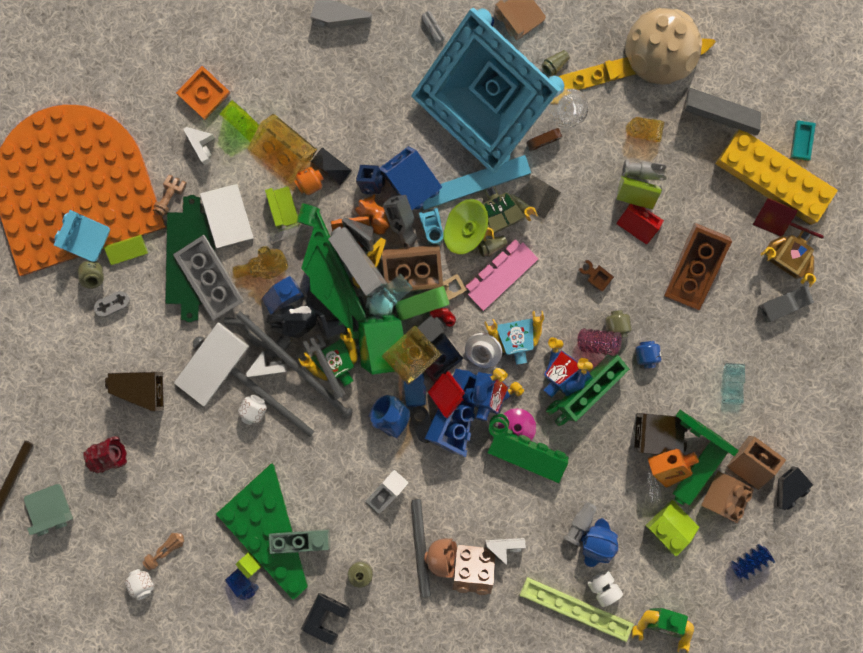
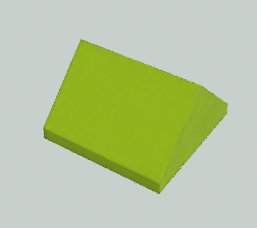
(638, 192)

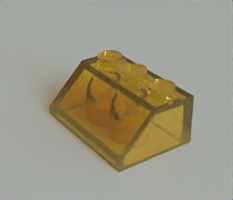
(281, 148)

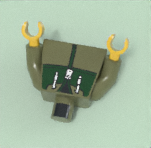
(504, 211)

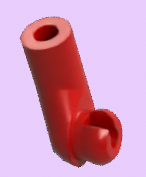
(446, 316)

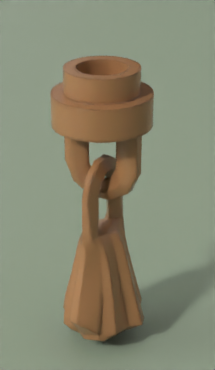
(173, 542)

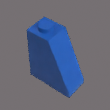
(282, 295)

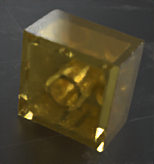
(411, 355)

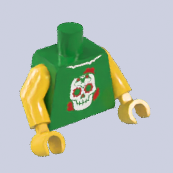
(340, 357)
(666, 622)

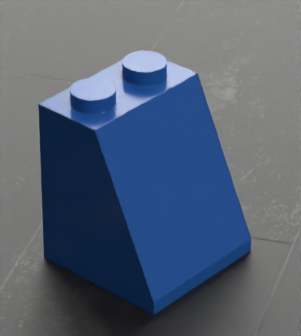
(411, 177)

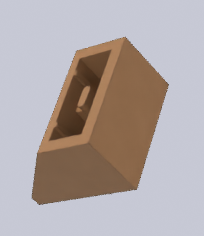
(756, 462)
(727, 497)

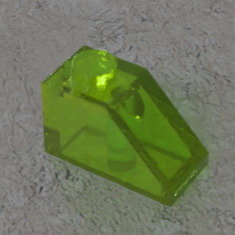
(240, 120)

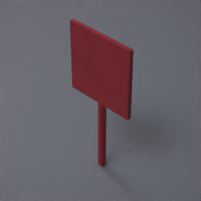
(777, 218)

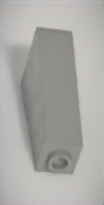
(357, 261)

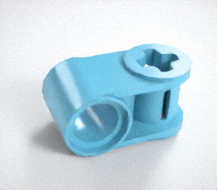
(431, 223)

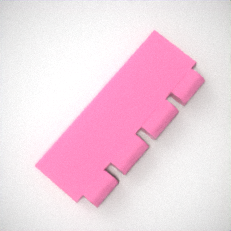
(497, 280)

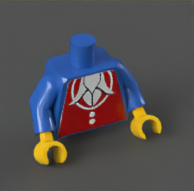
(565, 372)
(491, 392)

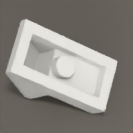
(198, 139)
(260, 367)
(499, 546)

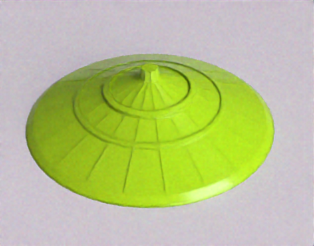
(465, 226)

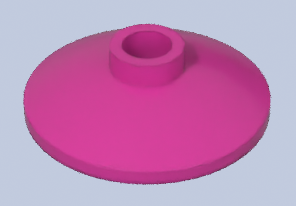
(521, 417)

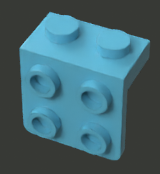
(81, 236)

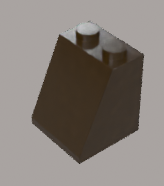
(138, 388)
(659, 434)

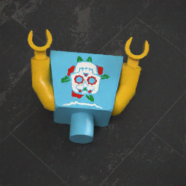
(517, 336)

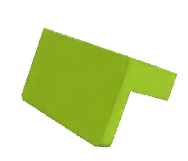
(282, 206)

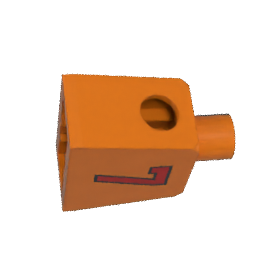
(672, 466)

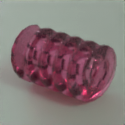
(599, 342)

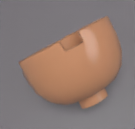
(441, 557)

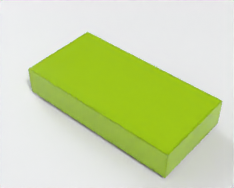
(126, 249)

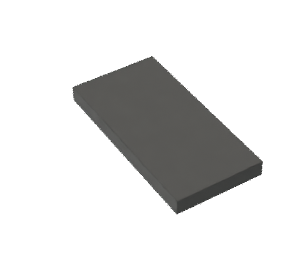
(723, 111)

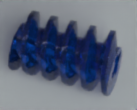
(751, 562)

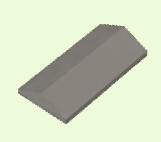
(208, 277)

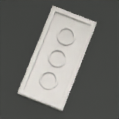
(211, 364)

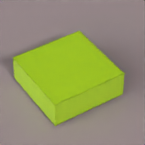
(248, 565)

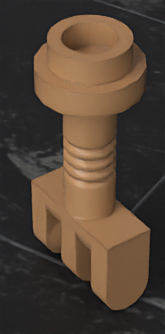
(161, 207)

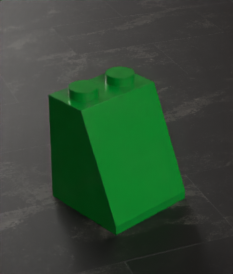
(375, 339)

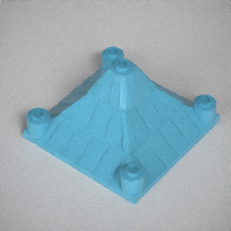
(485, 90)

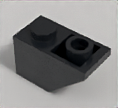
(791, 487)

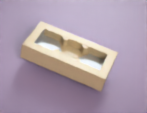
(453, 287)

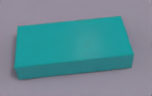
(803, 140)

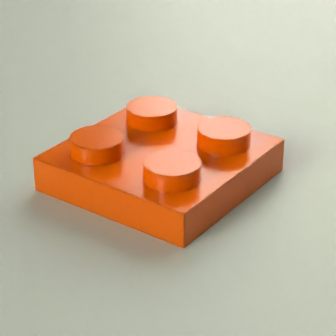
(203, 92)

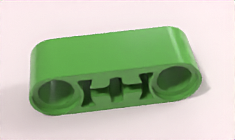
(422, 303)

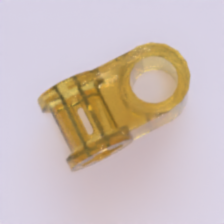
(649, 129)

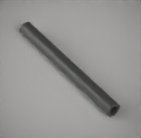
(421, 547)

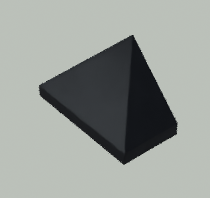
(331, 166)

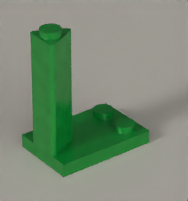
(708, 459)

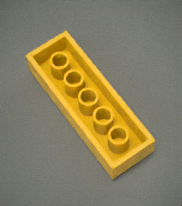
(776, 176)

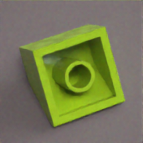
(673, 527)

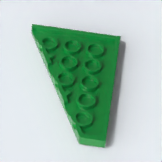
(256, 514)

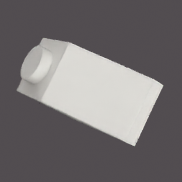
(387, 492)

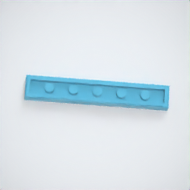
(479, 181)

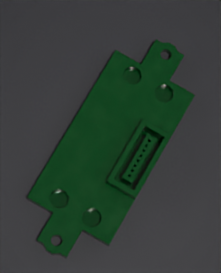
(181, 231)

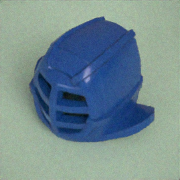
(389, 415)
(599, 544)

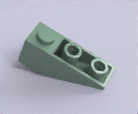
(299, 541)

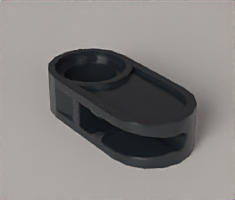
(423, 426)

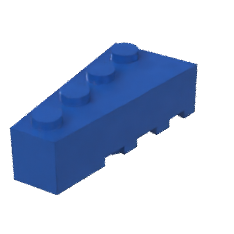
(453, 431)

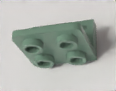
(47, 509)

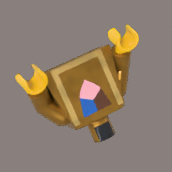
(793, 256)

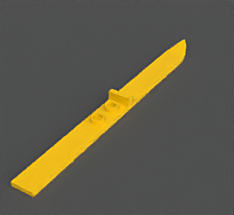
(609, 71)

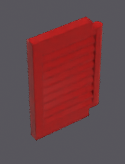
(446, 394)

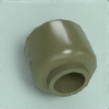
(90, 274)
(618, 323)
(360, 567)

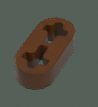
(544, 139)

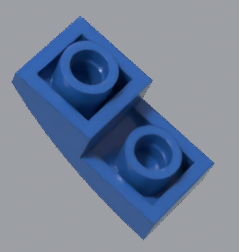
(415, 392)

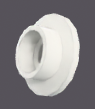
(483, 350)

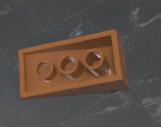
(697, 266)

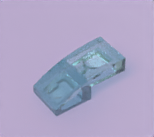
(391, 294)
(733, 383)

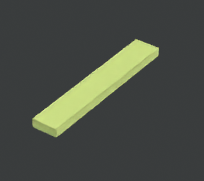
(576, 609)

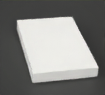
(226, 216)

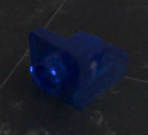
(241, 586)

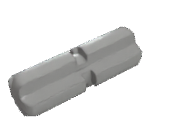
(431, 23)

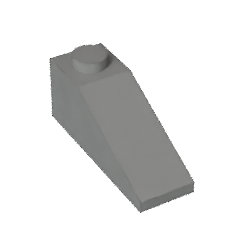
(335, 14)

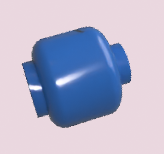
(648, 354)

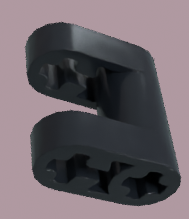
(317, 615)

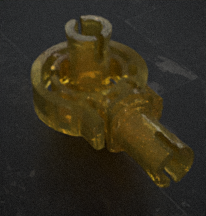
(263, 265)

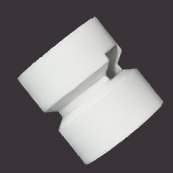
(610, 593)

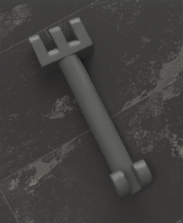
(316, 348)

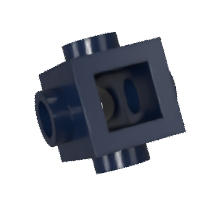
(370, 179)

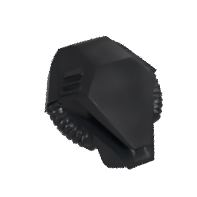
(293, 321)

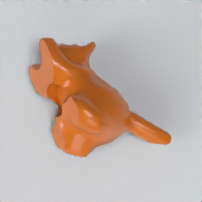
(375, 213)

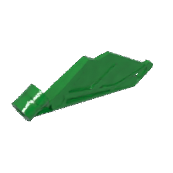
(327, 273)

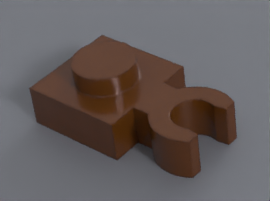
(598, 277)

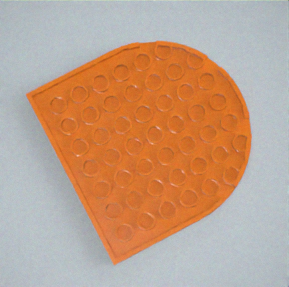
(75, 163)

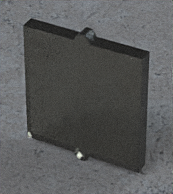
(540, 196)

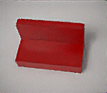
(640, 222)

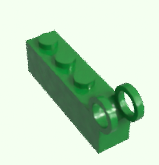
(579, 402)
(524, 452)

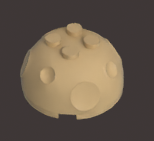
(663, 46)

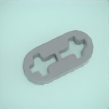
(110, 300)

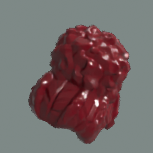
(105, 455)

